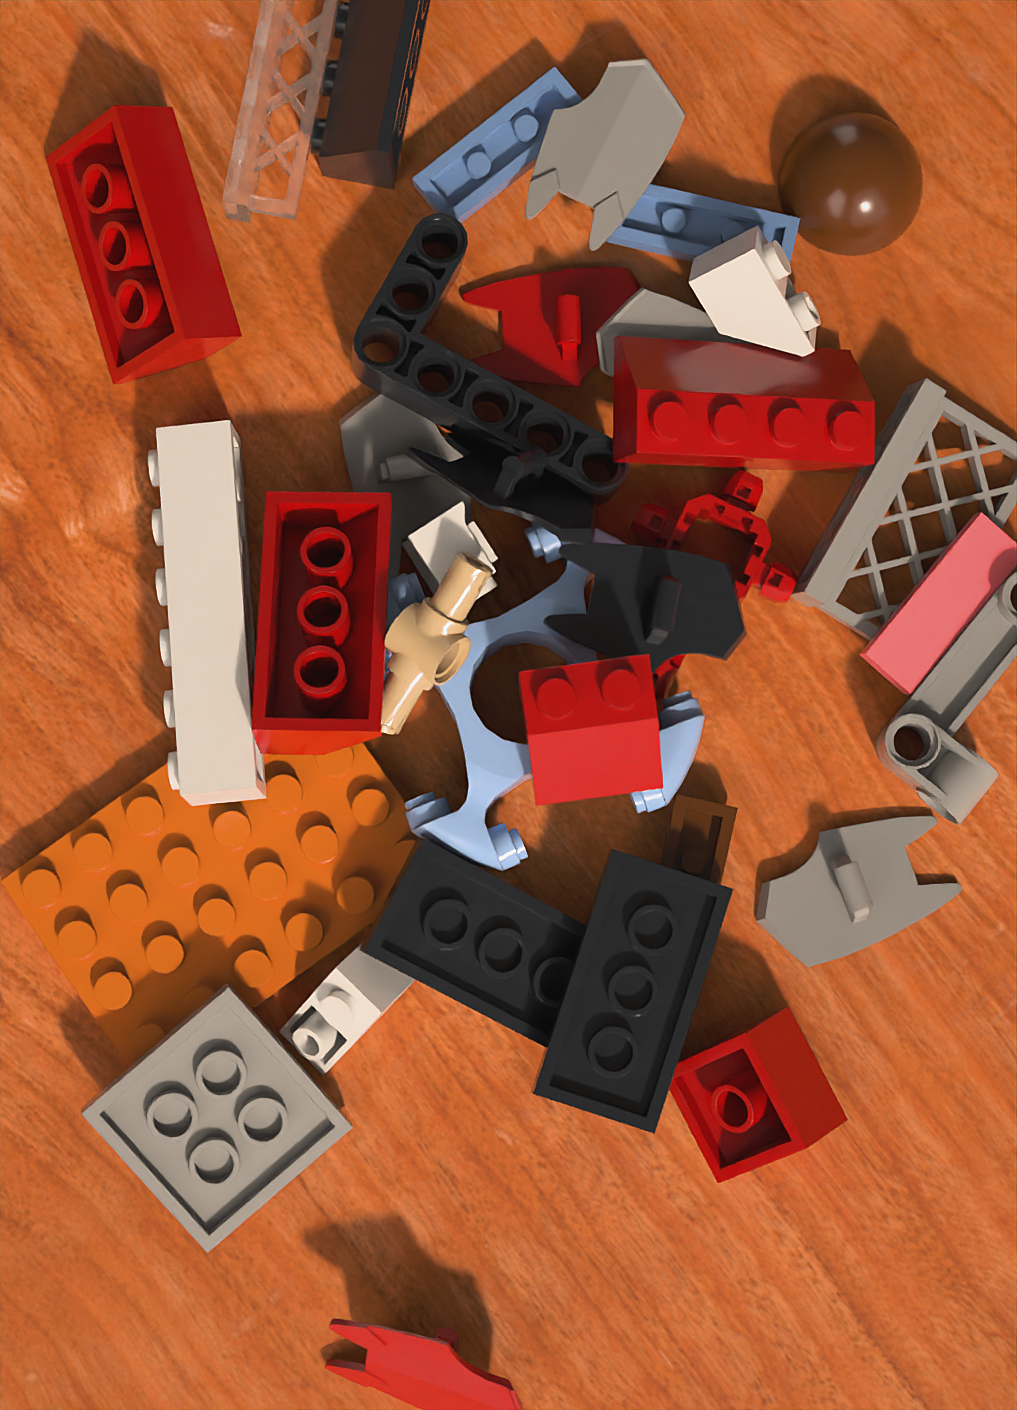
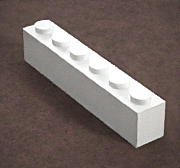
(208, 612)

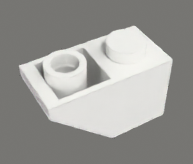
(751, 296)
(344, 1008)

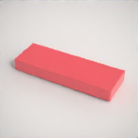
(942, 604)

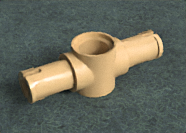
(430, 639)

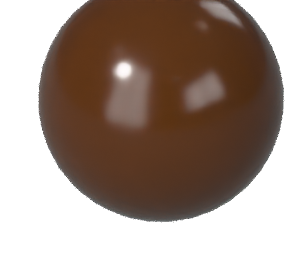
(851, 183)

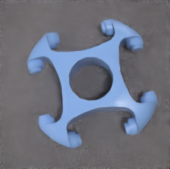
(502, 765)

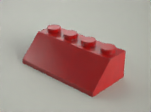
(142, 242)
(740, 406)
(321, 621)

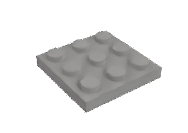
(216, 1117)

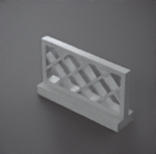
(879, 484)

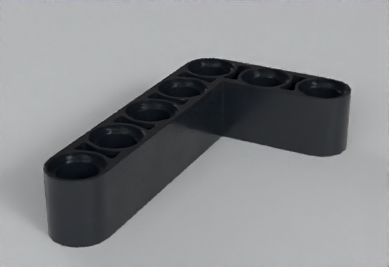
(467, 381)

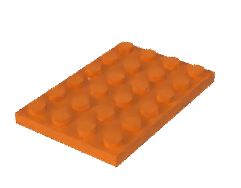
(176, 899)

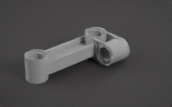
(947, 772)

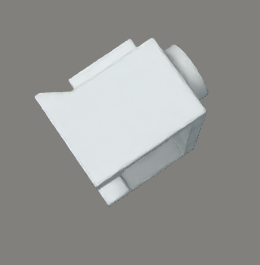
(437, 543)

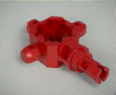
(741, 495)

